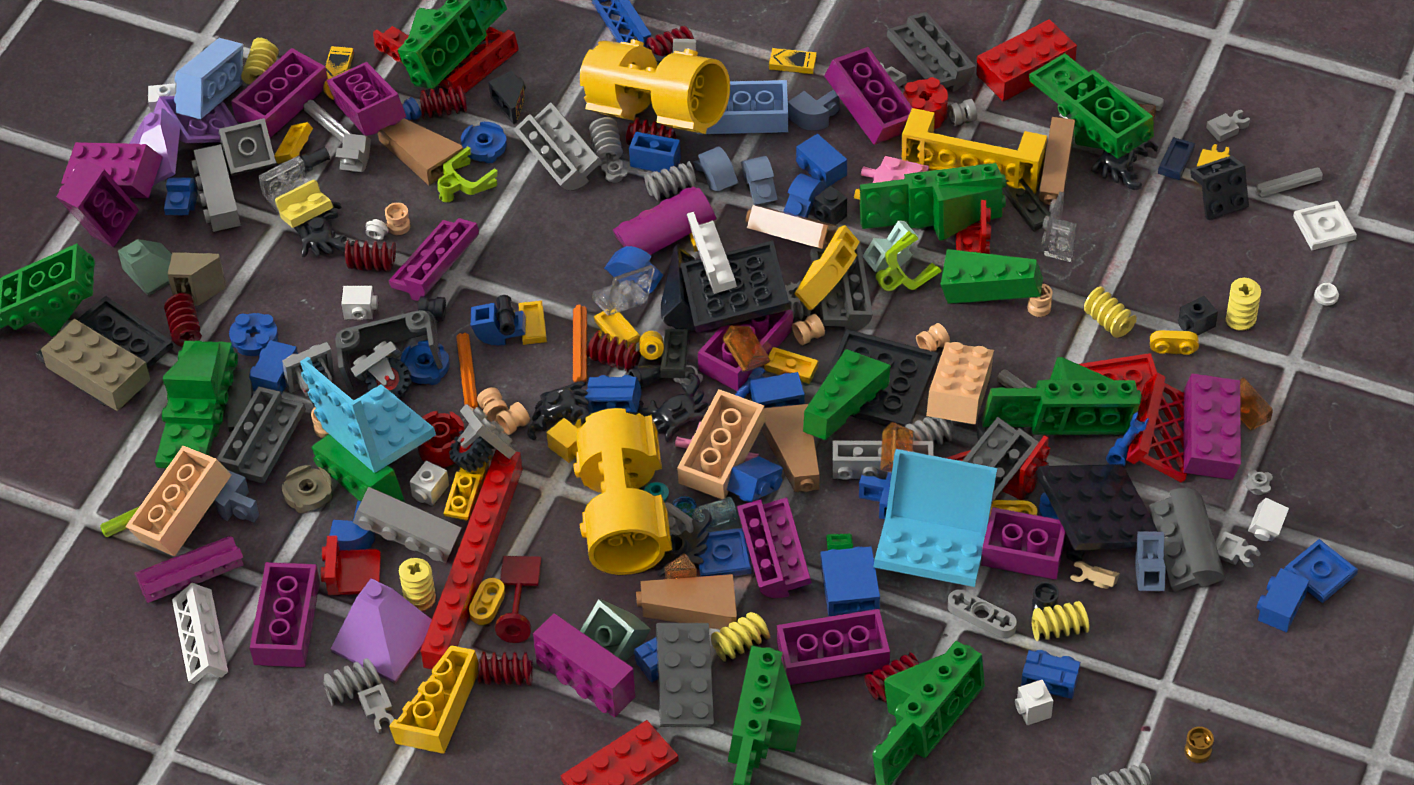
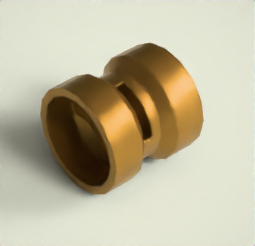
(1199, 744)

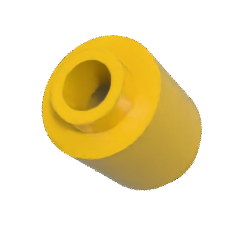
(651, 338)

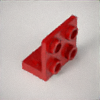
(1026, 478)

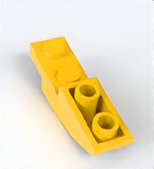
(829, 269)
(465, 492)

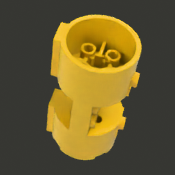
(684, 88)
(623, 525)

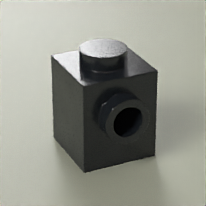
(830, 206)
(1198, 316)

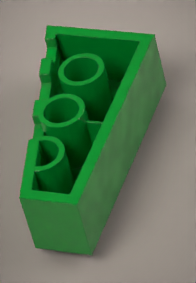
(989, 277)
(843, 392)
(352, 472)

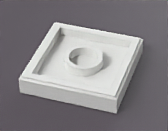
(1324, 225)

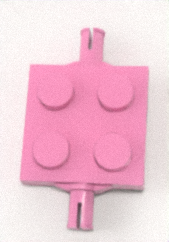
(892, 169)

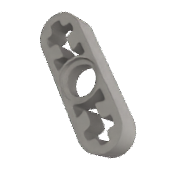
(979, 604)

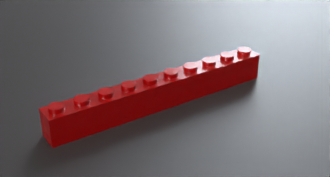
(472, 557)

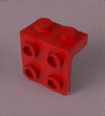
(974, 236)
(348, 570)

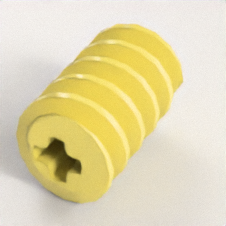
(260, 58)
(1243, 304)
(1109, 313)
(417, 583)
(1059, 619)
(739, 634)

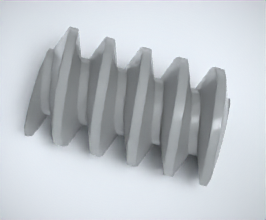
(606, 139)
(670, 180)
(932, 429)
(350, 680)
(1134, 776)

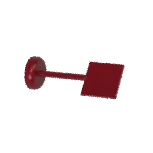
(519, 572)

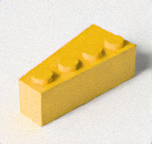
(436, 708)

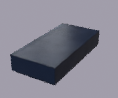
(1176, 158)

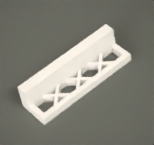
(712, 255)
(204, 629)

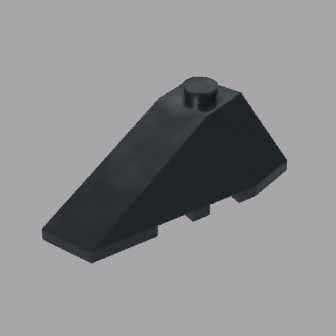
(675, 301)

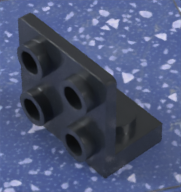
(1222, 186)

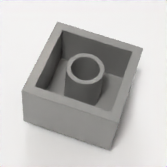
(247, 147)

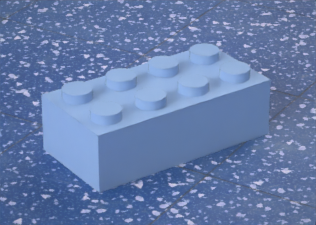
(209, 78)
(754, 108)

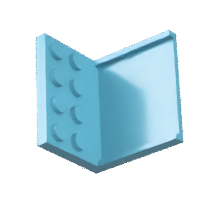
(372, 427)
(936, 517)

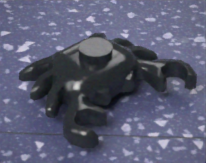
(1123, 165)
(318, 233)
(559, 405)
(677, 409)
(688, 543)

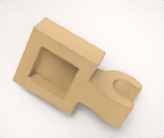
(1102, 577)

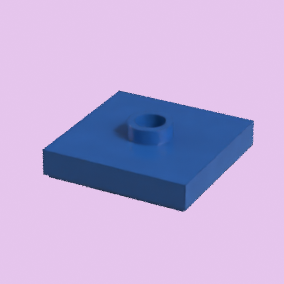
(726, 554)
(1323, 568)

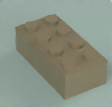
(95, 364)

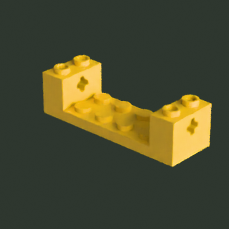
(946, 152)

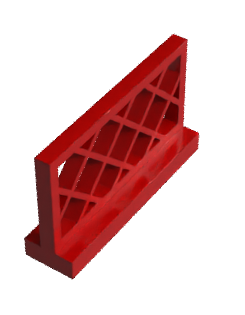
(483, 63)
(1151, 403)

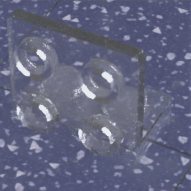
(282, 179)
(1059, 234)
(626, 291)

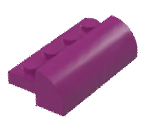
(665, 222)
(434, 257)
(774, 547)
(189, 568)

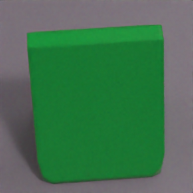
(839, 541)

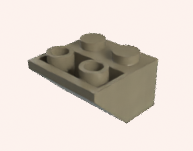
(196, 275)

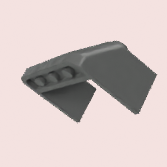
(389, 329)

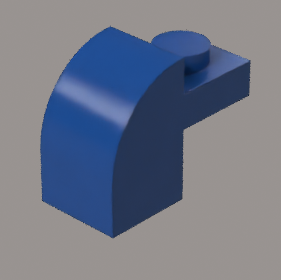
(802, 194)
(180, 196)
(631, 259)
(488, 328)
(877, 490)
(351, 535)

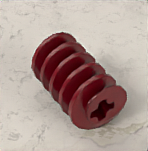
(663, 44)
(443, 101)
(645, 128)
(370, 256)
(182, 319)
(613, 353)
(505, 669)
(875, 682)

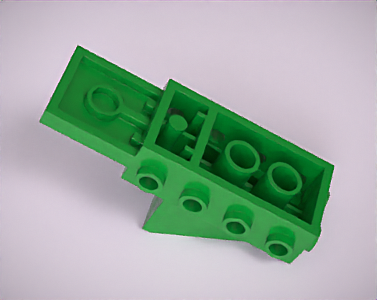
(446, 37)
(1101, 112)
(934, 198)
(47, 290)
(1073, 395)
(195, 397)
(926, 706)
(764, 714)

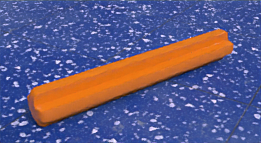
(579, 344)
(467, 370)

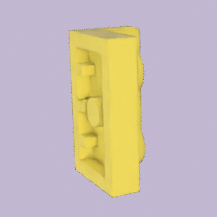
(302, 204)

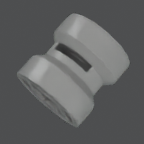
(962, 112)

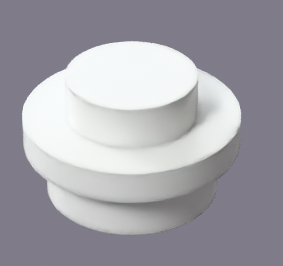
(376, 229)
(1326, 294)

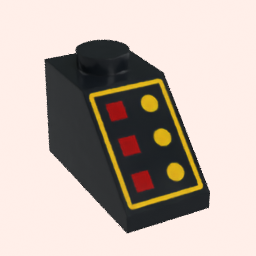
(508, 94)

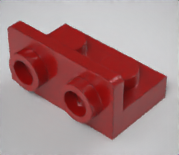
(390, 42)

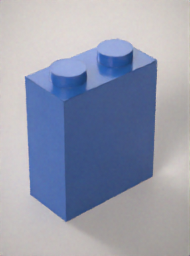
(849, 580)

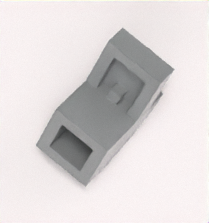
(354, 152)

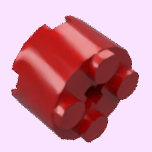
(928, 96)
(437, 448)

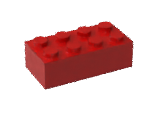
(1008, 65)

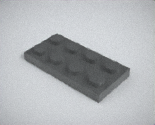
(684, 675)

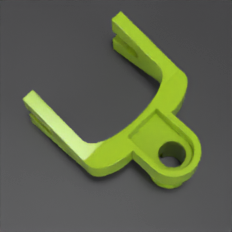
(453, 182)
(894, 273)

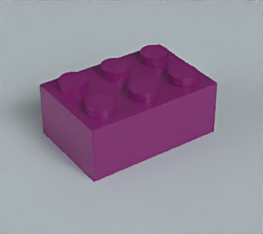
(1023, 543)

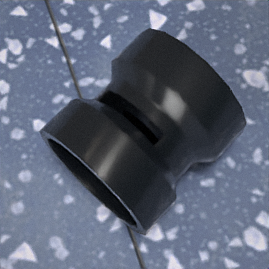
(435, 306)
(1045, 595)

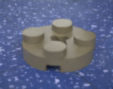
(307, 500)

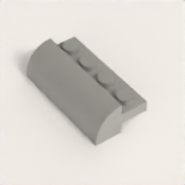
(558, 147)

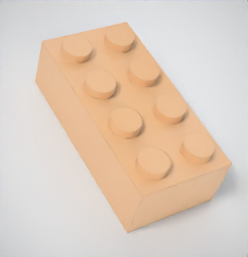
(960, 382)
(720, 443)
(178, 500)

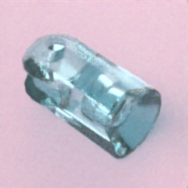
(721, 511)

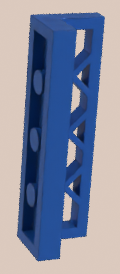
(629, 20)

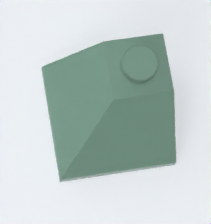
(146, 264)
(615, 629)

